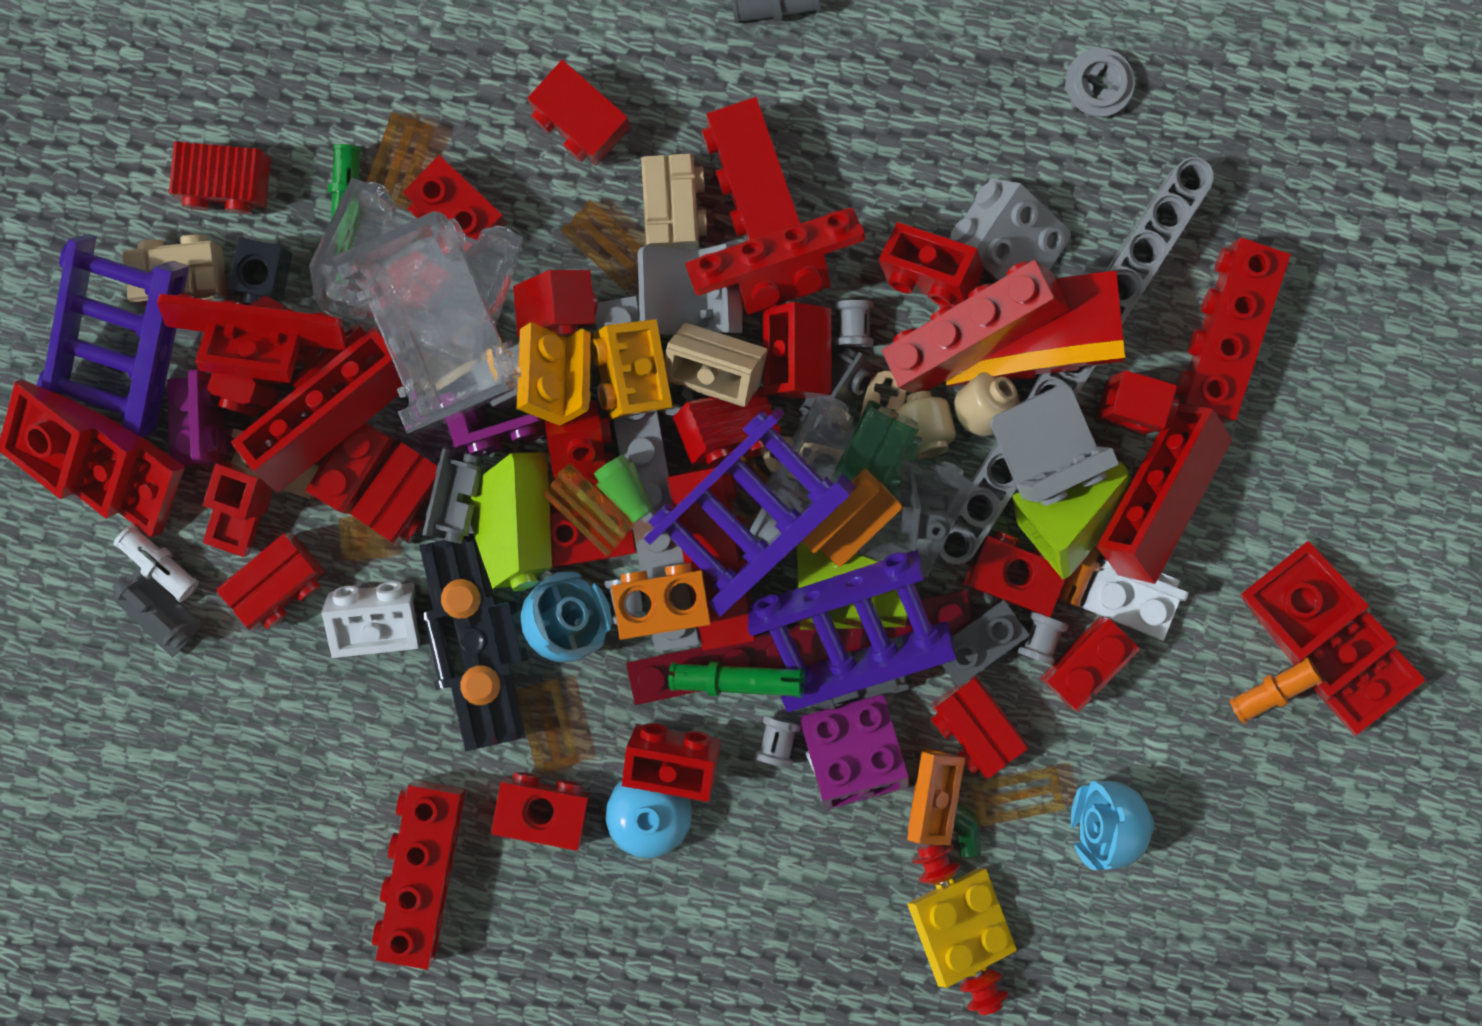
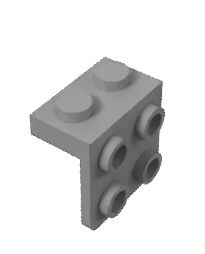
(1010, 228)
(670, 297)
(1050, 446)

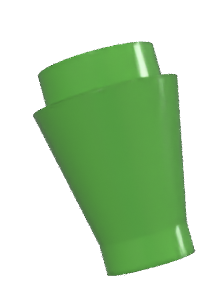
(624, 487)

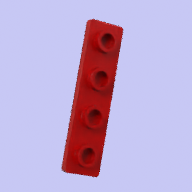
(779, 263)
(250, 338)

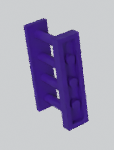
(150, 363)
(791, 523)
(867, 666)

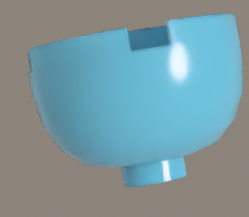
(565, 617)
(647, 821)
(1112, 825)

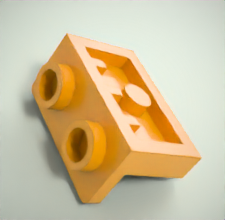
(630, 369)
(553, 374)

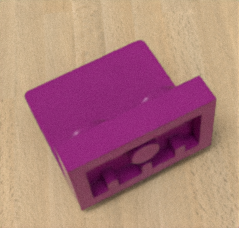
(196, 421)
(469, 436)
(854, 752)

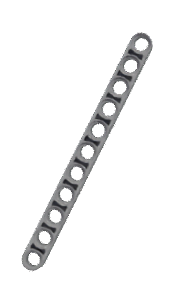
(1136, 277)

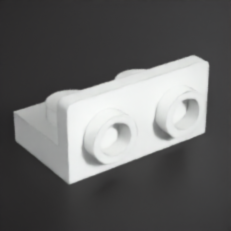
(1134, 602)
(371, 619)

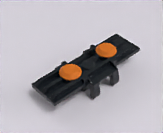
(487, 640)

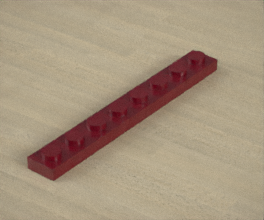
(650, 674)

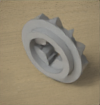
(1117, 75)

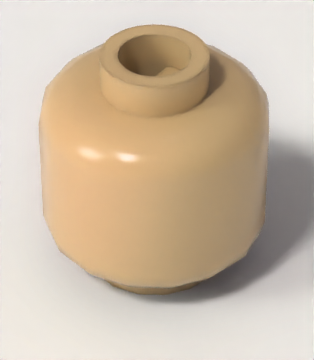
(982, 400)
(933, 420)

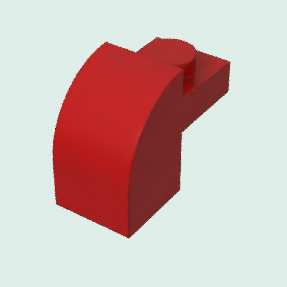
(237, 506)

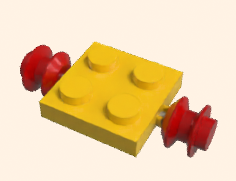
(961, 928)

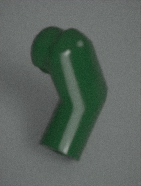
(968, 832)

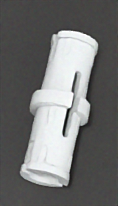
(134, 543)

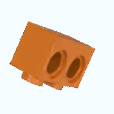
(663, 613)

